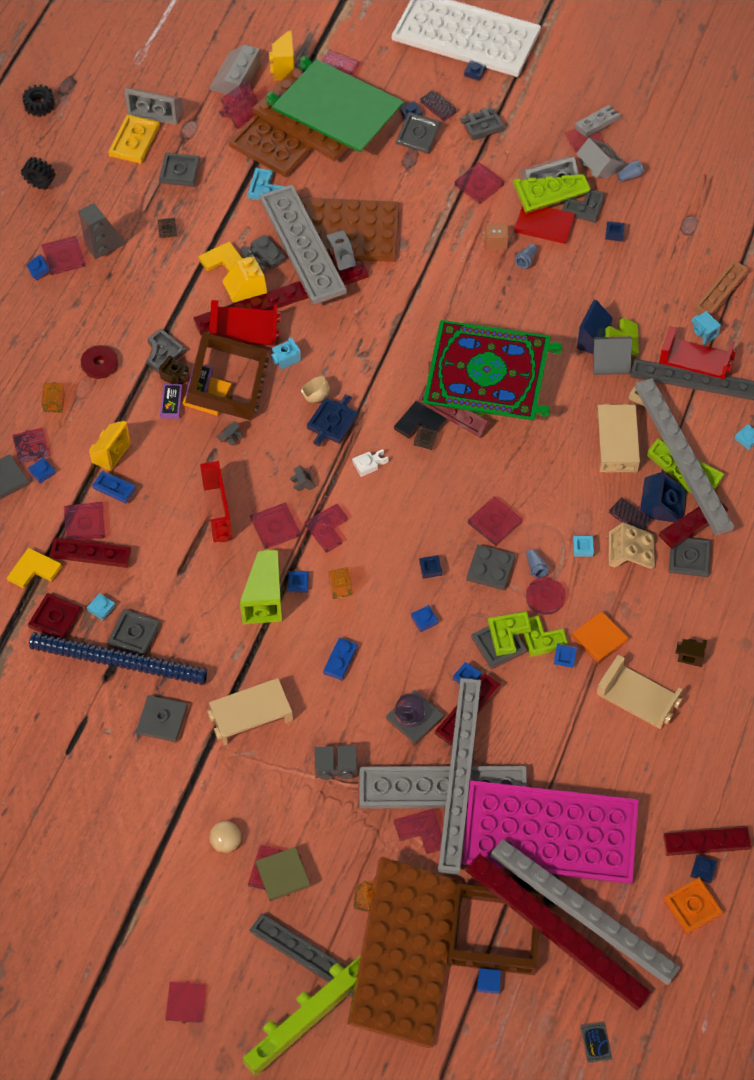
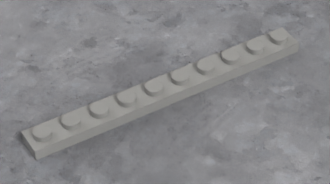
(684, 457)
(459, 777)
(585, 912)

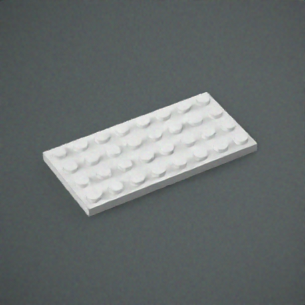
(467, 34)

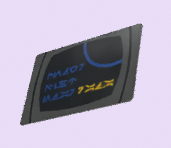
(596, 1042)

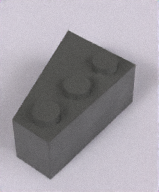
(98, 232)

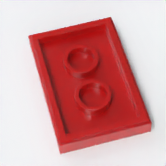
(545, 224)

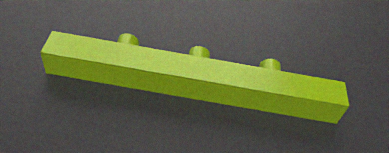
(312, 1011)

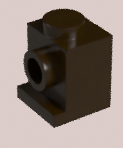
(173, 371)
(691, 652)

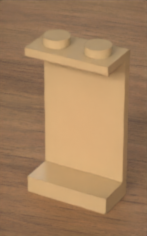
(618, 438)
(638, 694)
(249, 709)

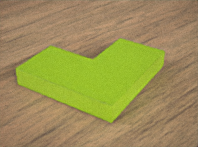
(627, 328)
(504, 627)
(542, 642)

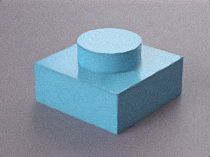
(746, 437)
(583, 546)
(101, 607)

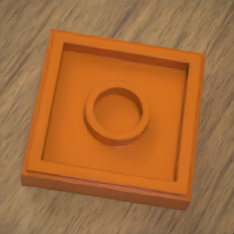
(599, 637)
(693, 906)

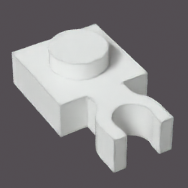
(367, 463)

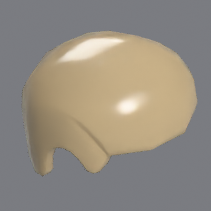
(316, 390)
(225, 837)

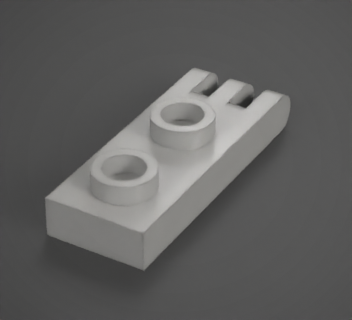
(597, 121)

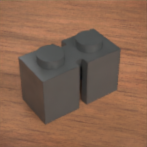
(325, 762)

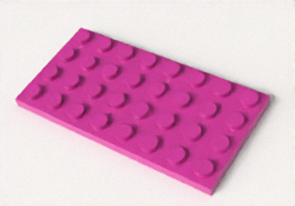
(554, 828)

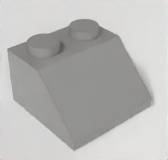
(600, 158)

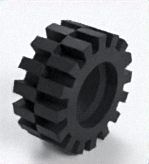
(38, 107)
(38, 173)

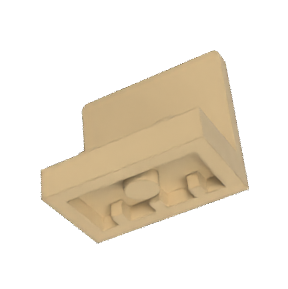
(632, 545)

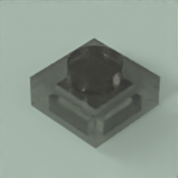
(167, 227)
(425, 438)

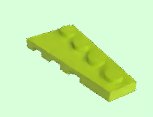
(548, 191)
(661, 456)

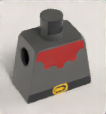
(341, 252)

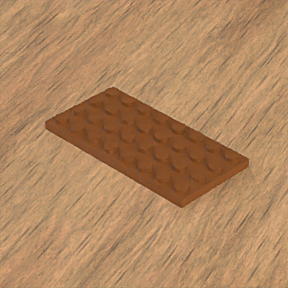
(404, 953)

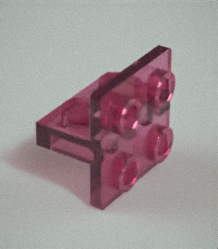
(239, 104)

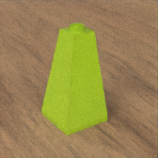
(262, 591)

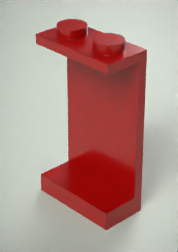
(244, 324)
(696, 356)
(211, 480)

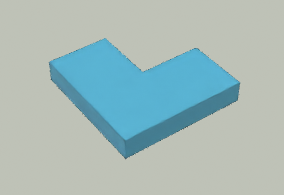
(261, 184)

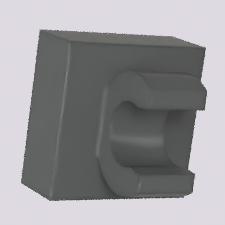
(228, 432)
(304, 479)

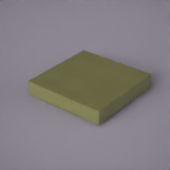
(282, 874)

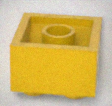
(282, 57)
(245, 280)
(110, 445)

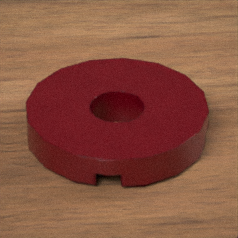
(97, 353)

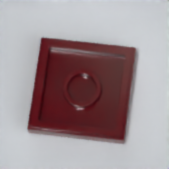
(55, 616)

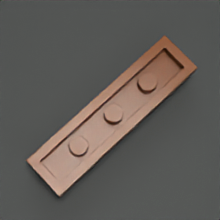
(721, 288)

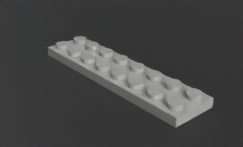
(302, 244)
(424, 785)

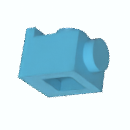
(706, 327)
(286, 354)

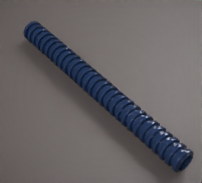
(117, 658)

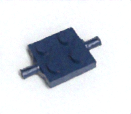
(332, 420)

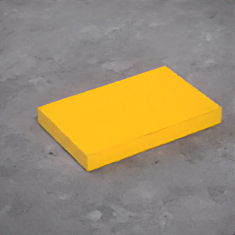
(134, 138)

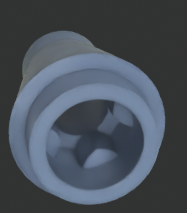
(632, 170)
(526, 256)
(537, 565)

